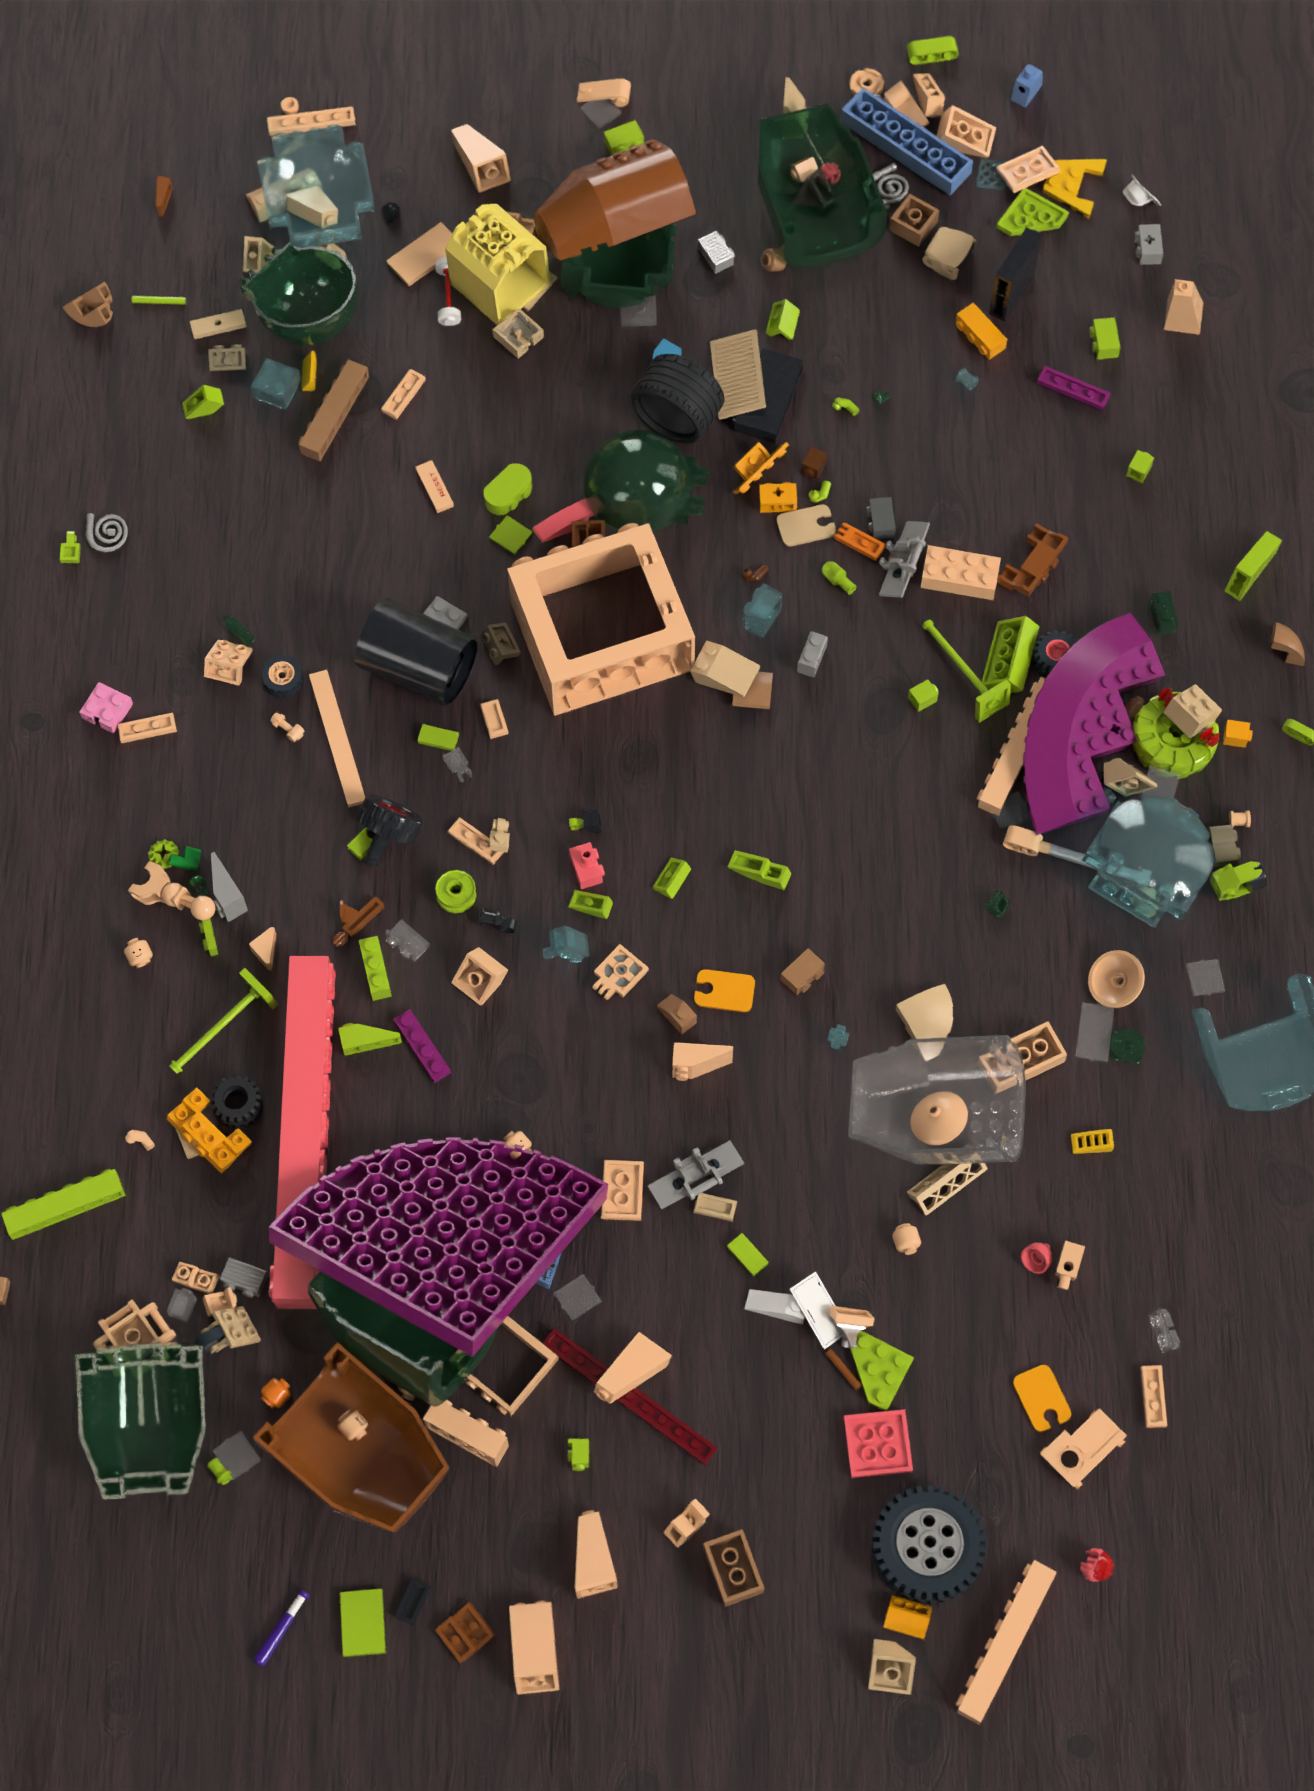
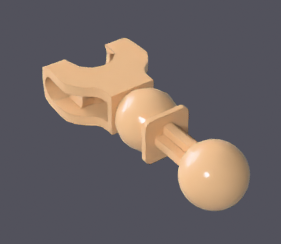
(173, 894)

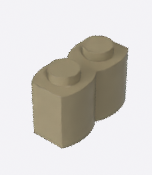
(1224, 845)

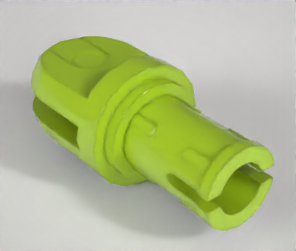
(837, 576)

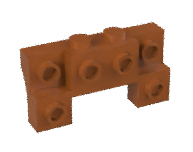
(1037, 565)

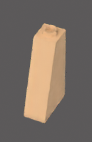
(631, 1368)

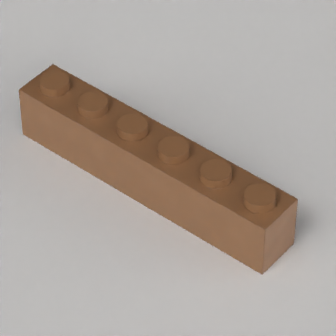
(333, 410)

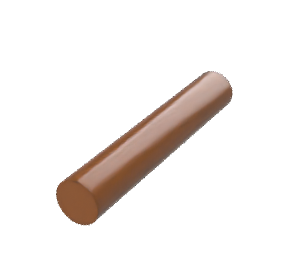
(843, 1369)

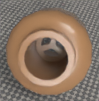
(773, 260)

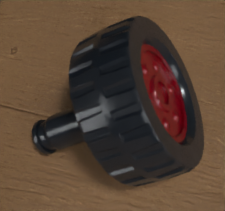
(388, 822)

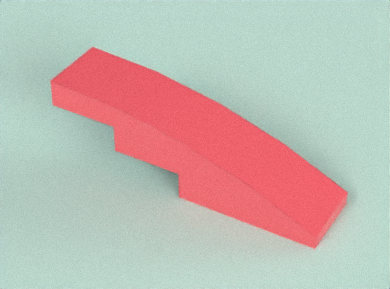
(561, 522)

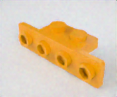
(754, 462)

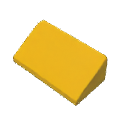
(309, 372)

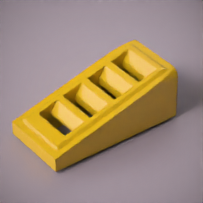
(1091, 1135)

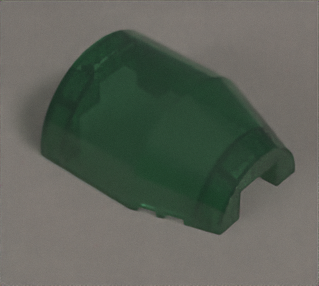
(141, 1415)

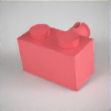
(586, 866)

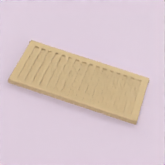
(739, 373)

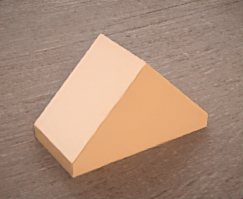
(264, 947)

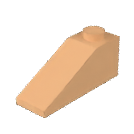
(929, 95)

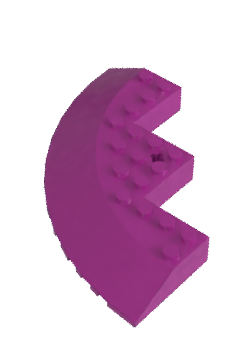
(1084, 718)

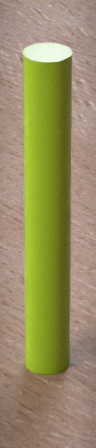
(158, 300)

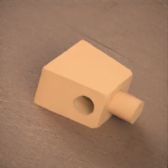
(1070, 1255)

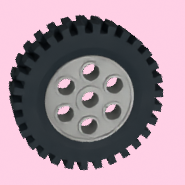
(910, 1575)

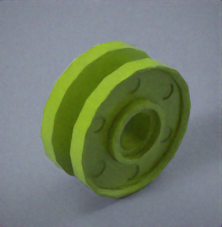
(452, 881)

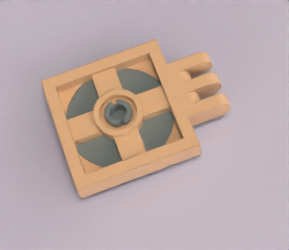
(619, 973)

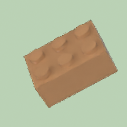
(733, 1568)

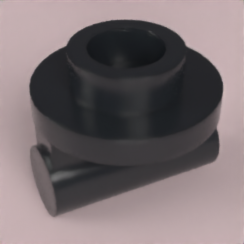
(391, 211)

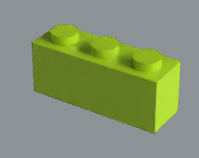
(375, 968)

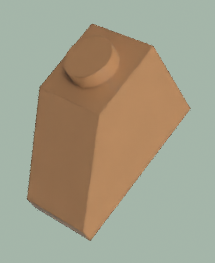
(678, 1013)

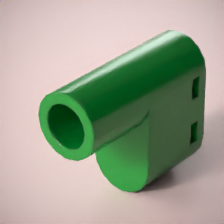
(189, 860)

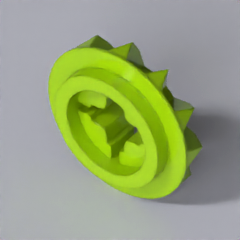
(157, 848)

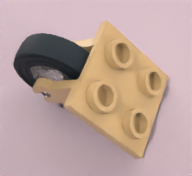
(230, 1328)

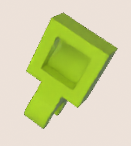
(70, 550)

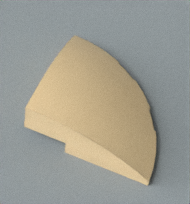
(927, 1013)

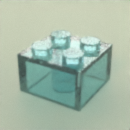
(276, 383)
(762, 610)

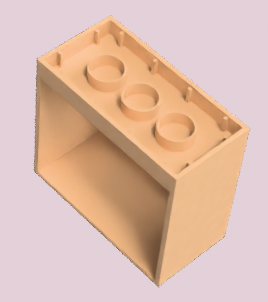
(616, 668)

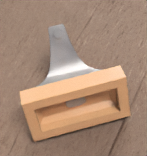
(851, 1323)

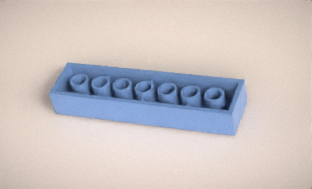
(906, 141)

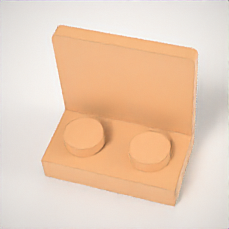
(226, 662)

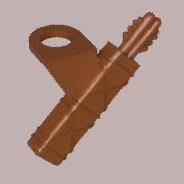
(355, 919)

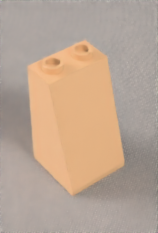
(533, 1647)

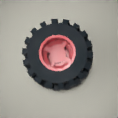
(1050, 650)

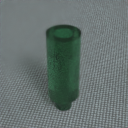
(239, 630)

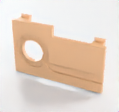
(1090, 1443)

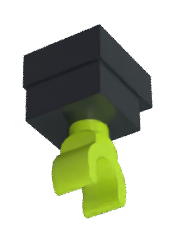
(591, 822)

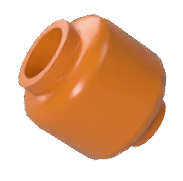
(276, 1393)

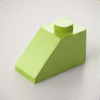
(203, 402)

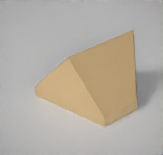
(254, 252)

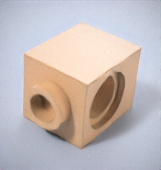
(803, 169)

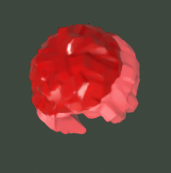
(1098, 1565)

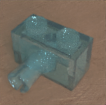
(567, 944)

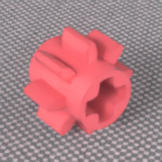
(831, 172)

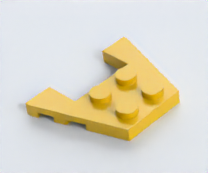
(1066, 183)

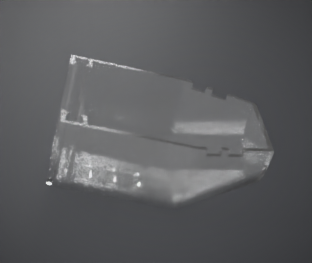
(978, 1069)

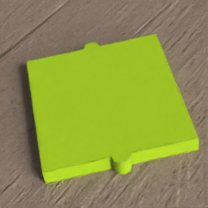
(510, 535)

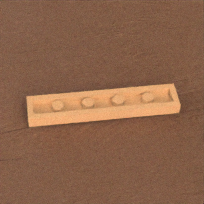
(308, 120)

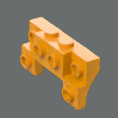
(204, 1135)

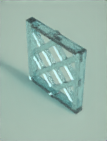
(987, 168)

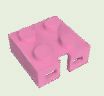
(107, 705)

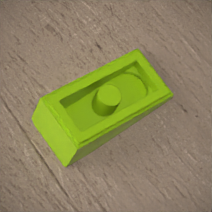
(591, 904)

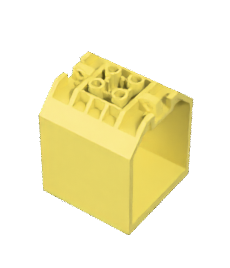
(496, 262)

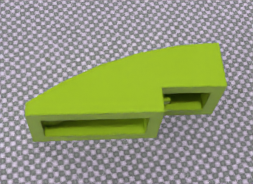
(760, 869)

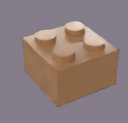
(914, 220)

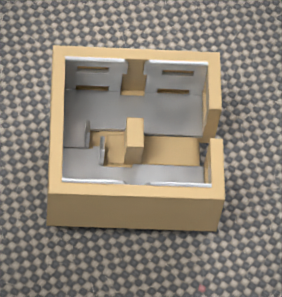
(518, 333)

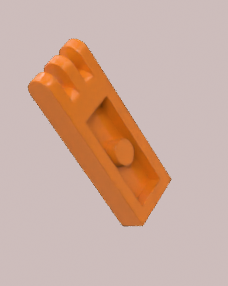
(859, 541)

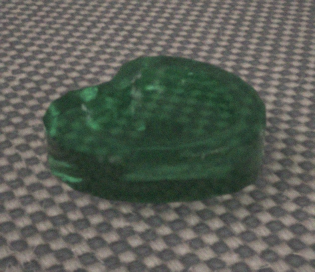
(881, 396)

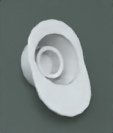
(1137, 194)

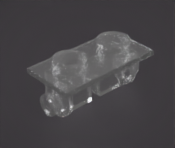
(1161, 1322)

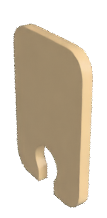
(802, 526)

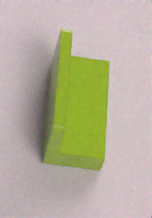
(783, 319)

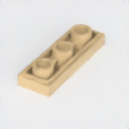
(218, 324)

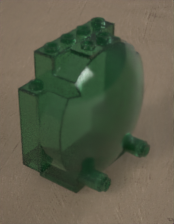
(623, 272)

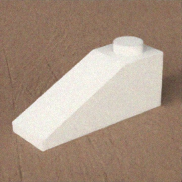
(775, 1305)

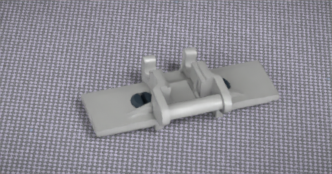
(903, 558)
(692, 1169)

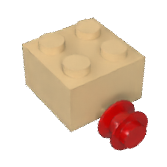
(1192, 712)

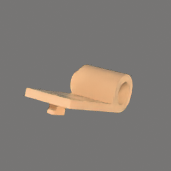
(617, 90)
(902, 100)

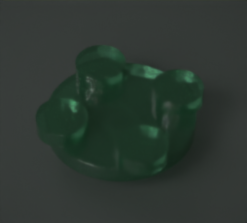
(1127, 1046)

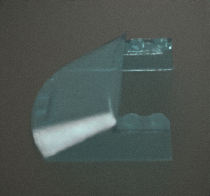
(1268, 1063)

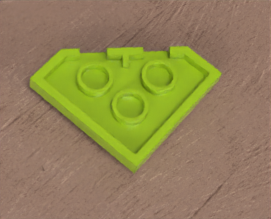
(1031, 212)
(879, 1369)

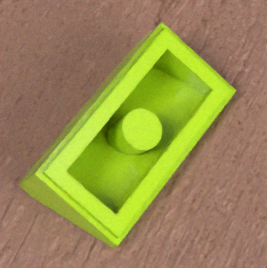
(672, 877)

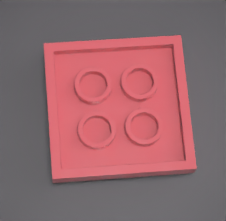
(878, 1443)

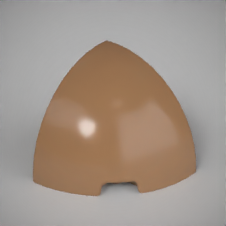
(92, 307)
(1286, 640)

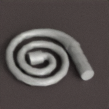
(890, 188)
(110, 532)

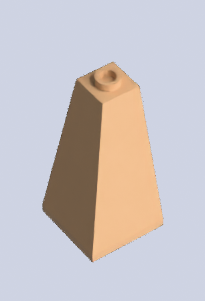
(481, 157)
(1184, 308)
(593, 1561)

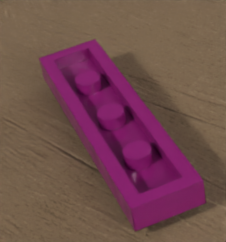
(1073, 388)
(422, 1046)

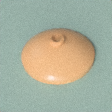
(1107, 973)
(943, 1124)

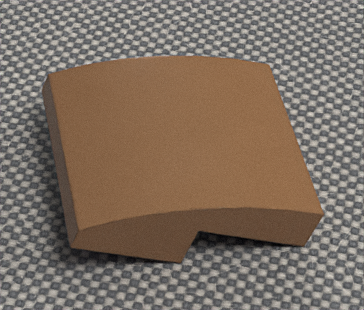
(758, 693)

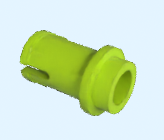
(223, 1476)

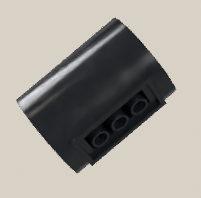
(416, 651)

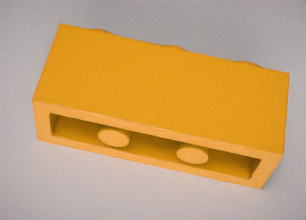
(981, 331)

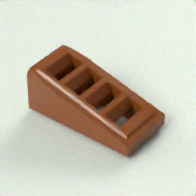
(163, 193)

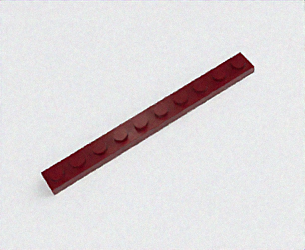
(633, 1400)

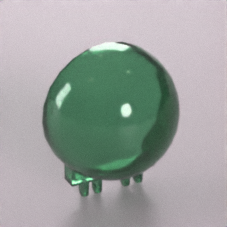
(303, 294)
(642, 481)

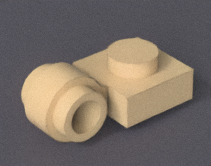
(498, 839)

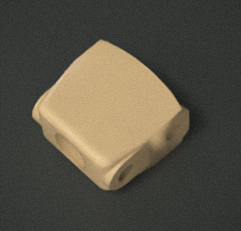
(948, 251)

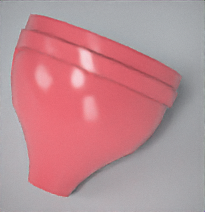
(1037, 1257)

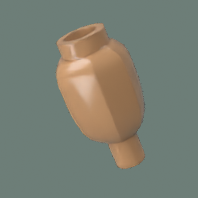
(1133, 706)

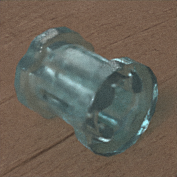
(967, 379)

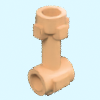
(294, 733)

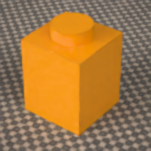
(1237, 733)

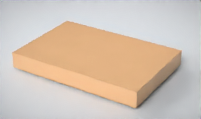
(1028, 169)
(624, 1190)

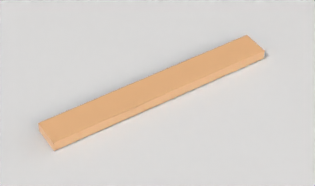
(337, 738)

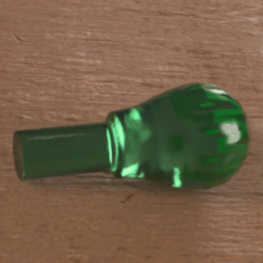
(199, 886)

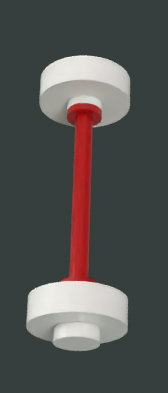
(447, 316)

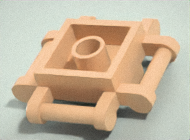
(134, 1327)

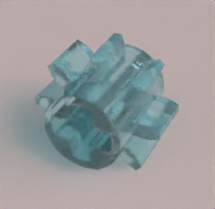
(838, 1037)

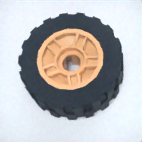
(283, 666)

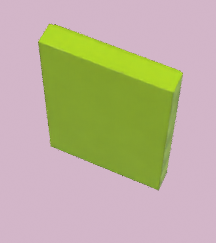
(362, 1622)

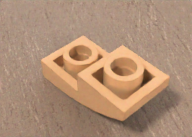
(195, 1278)

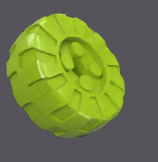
(1165, 745)

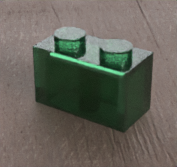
(1163, 613)

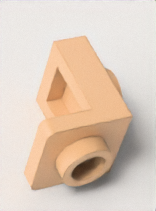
(219, 1301)

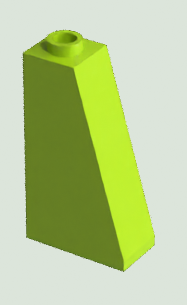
(1252, 565)

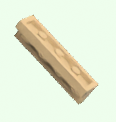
(943, 1176)

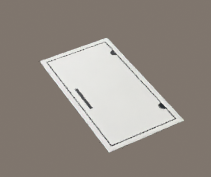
(815, 1305)

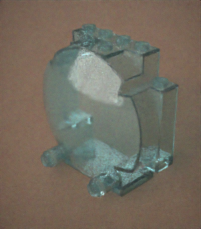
(322, 161)
(1151, 857)

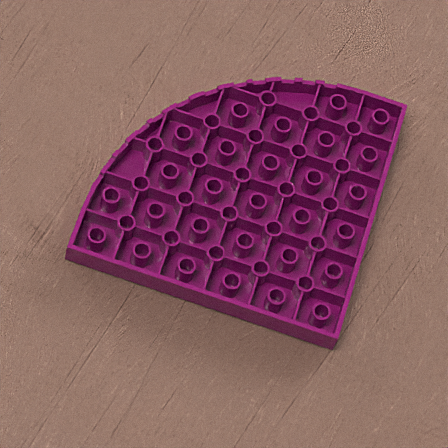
(442, 1229)

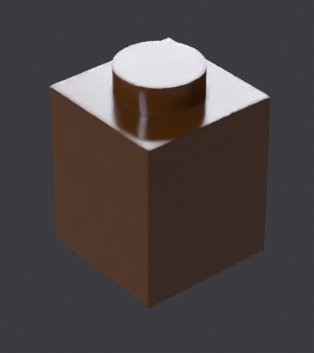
(814, 463)

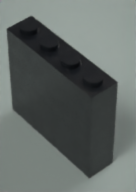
(1015, 274)

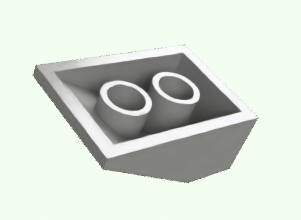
(228, 898)

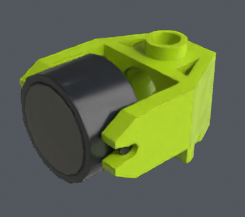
(1238, 881)

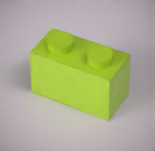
(623, 137)
(1105, 338)

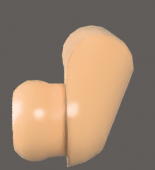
(140, 1136)

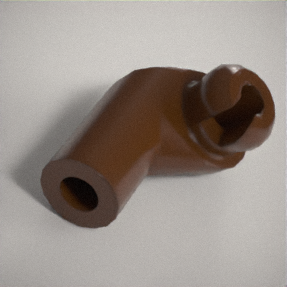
(749, 575)

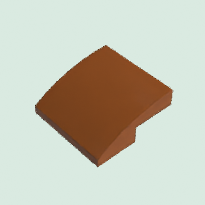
(465, 1632)

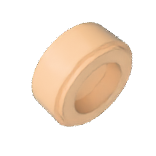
(289, 106)

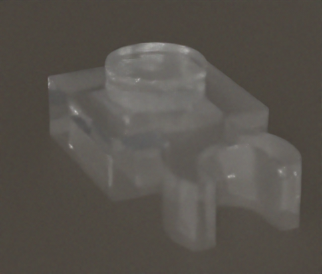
(457, 762)

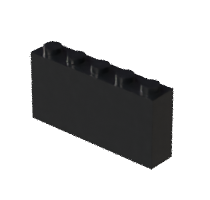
(779, 381)

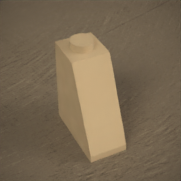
(312, 206)

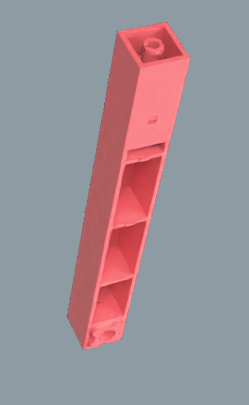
(303, 1110)

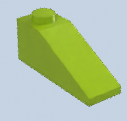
(361, 1038)

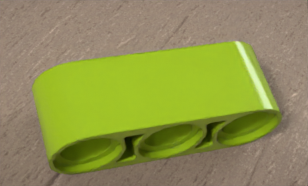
(932, 50)

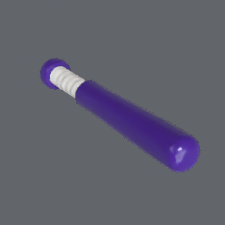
(274, 1638)

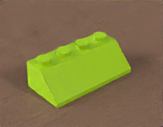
(1011, 653)

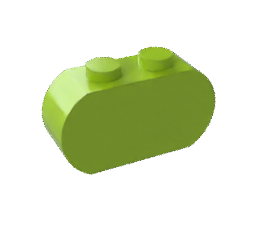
(508, 489)

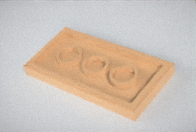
(420, 255)

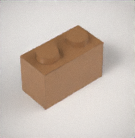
(803, 972)

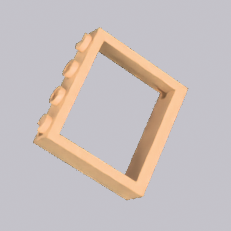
(535, 1345)

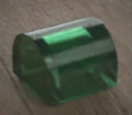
(997, 904)

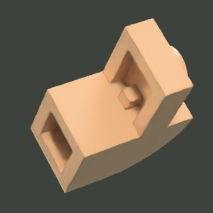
(687, 1523)

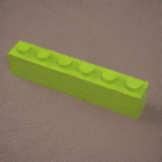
(63, 1204)

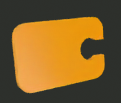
(729, 991)
(1039, 1393)

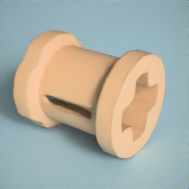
(1239, 819)

